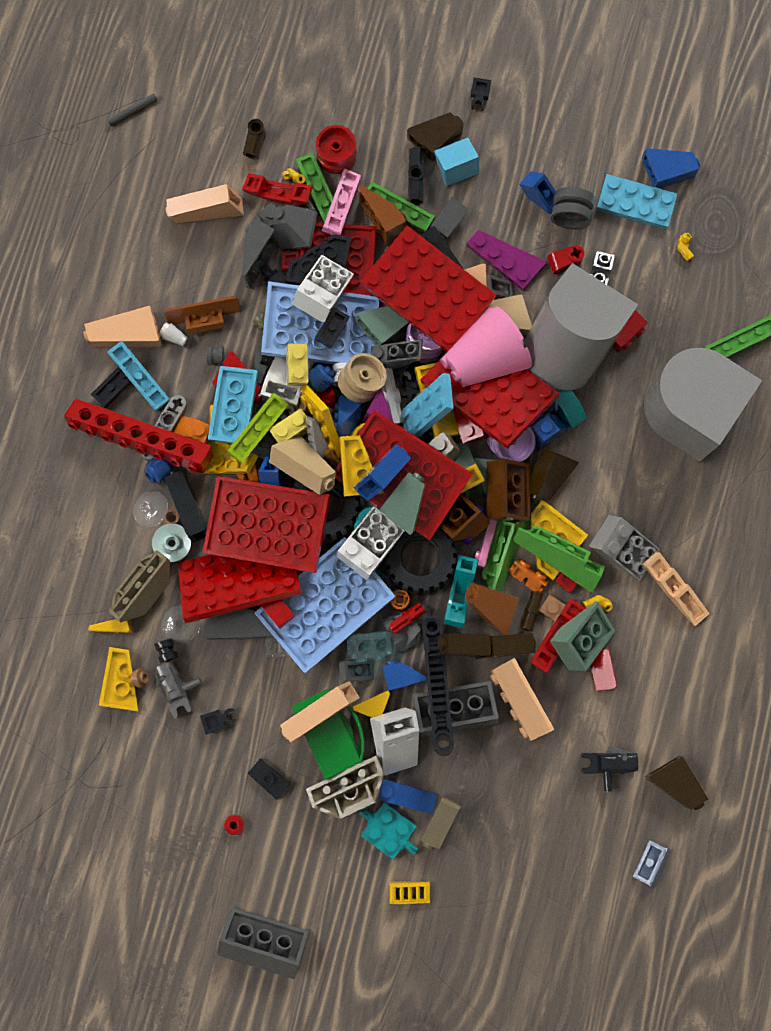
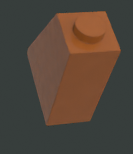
(493, 606)

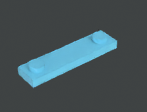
(138, 376)

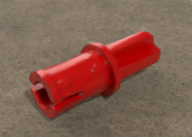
(407, 618)

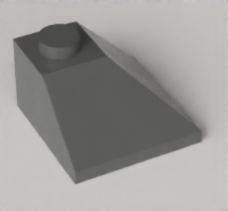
(294, 226)

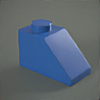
(539, 190)
(401, 675)

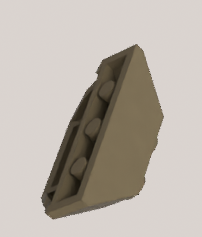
(141, 587)
(348, 790)

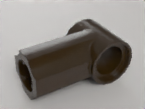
(254, 139)

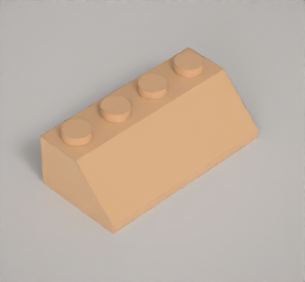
(521, 699)

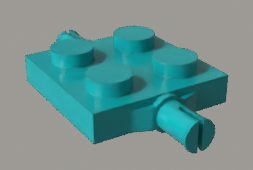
(388, 831)

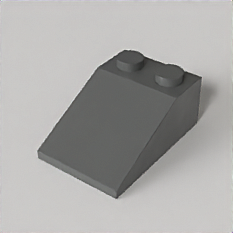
(258, 248)

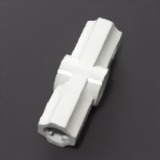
(392, 397)

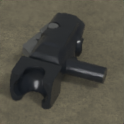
(611, 762)

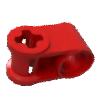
(562, 259)

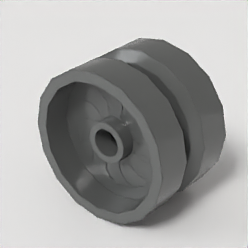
(572, 208)

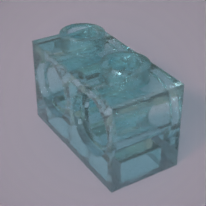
(369, 642)

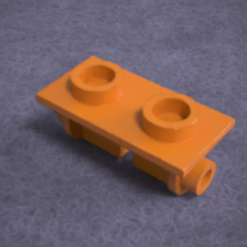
(523, 570)

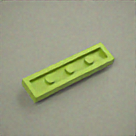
(257, 428)

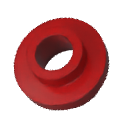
(240, 822)

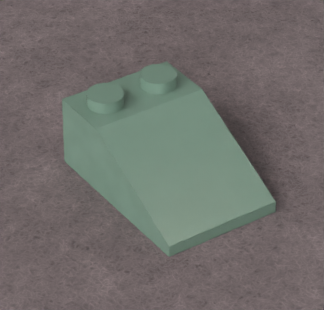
(583, 638)

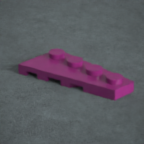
(506, 259)

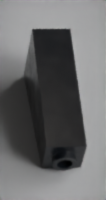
(186, 505)

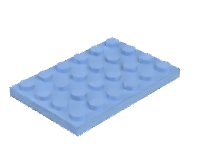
(290, 325)
(328, 610)

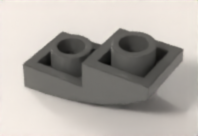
(602, 266)
(262, 370)

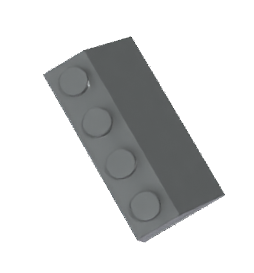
(470, 707)
(262, 943)

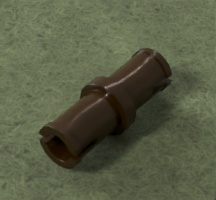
(531, 611)

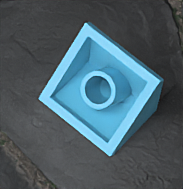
(457, 161)

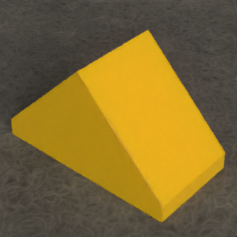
(374, 706)

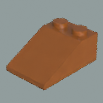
(382, 214)

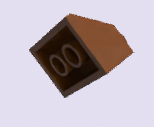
(508, 490)
(464, 520)

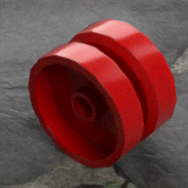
(336, 149)

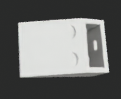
(322, 288)
(277, 383)
(369, 543)
(396, 739)

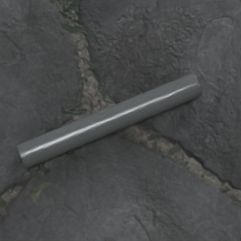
(132, 109)

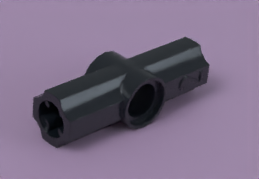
(416, 166)

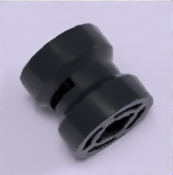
(166, 650)

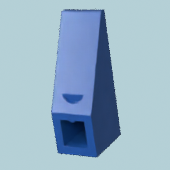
(347, 415)

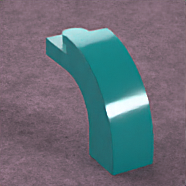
(570, 408)
(462, 579)

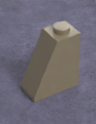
(440, 822)

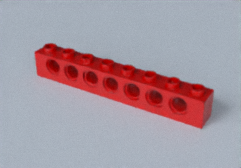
(147, 434)

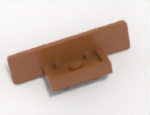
(203, 315)

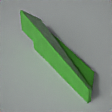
(502, 553)
(561, 555)

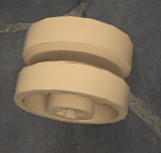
(362, 378)

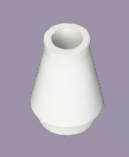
(172, 334)

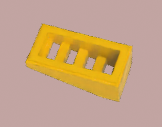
(112, 626)
(401, 884)

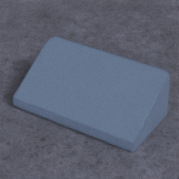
(652, 863)

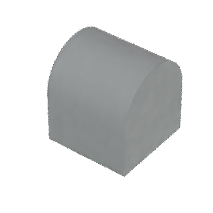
(576, 329)
(698, 400)

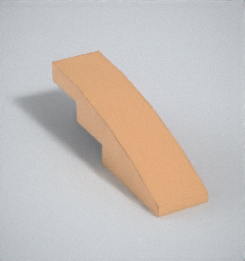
(676, 589)

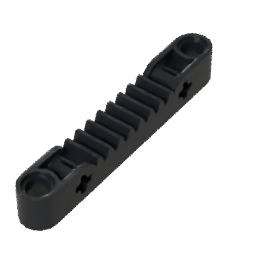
(437, 688)

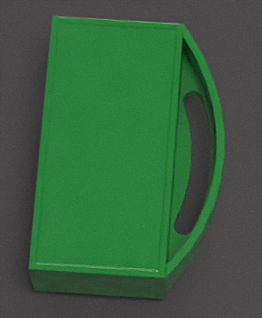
(333, 740)

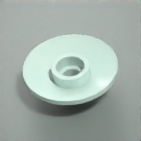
(171, 532)

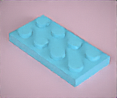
(636, 201)
(232, 403)
(428, 406)

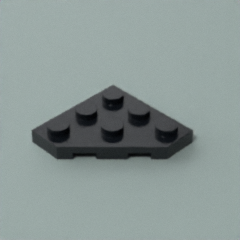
(334, 248)

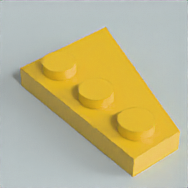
(354, 463)
(225, 464)
(117, 685)

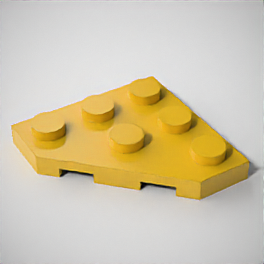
(322, 414)
(554, 522)

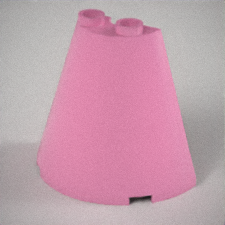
(488, 350)

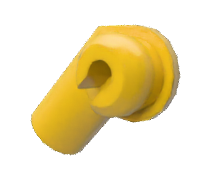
(293, 175)
(683, 245)
(605, 603)

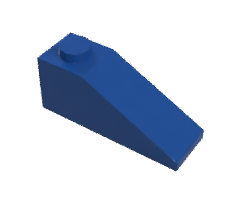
(407, 796)

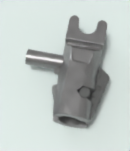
(173, 688)

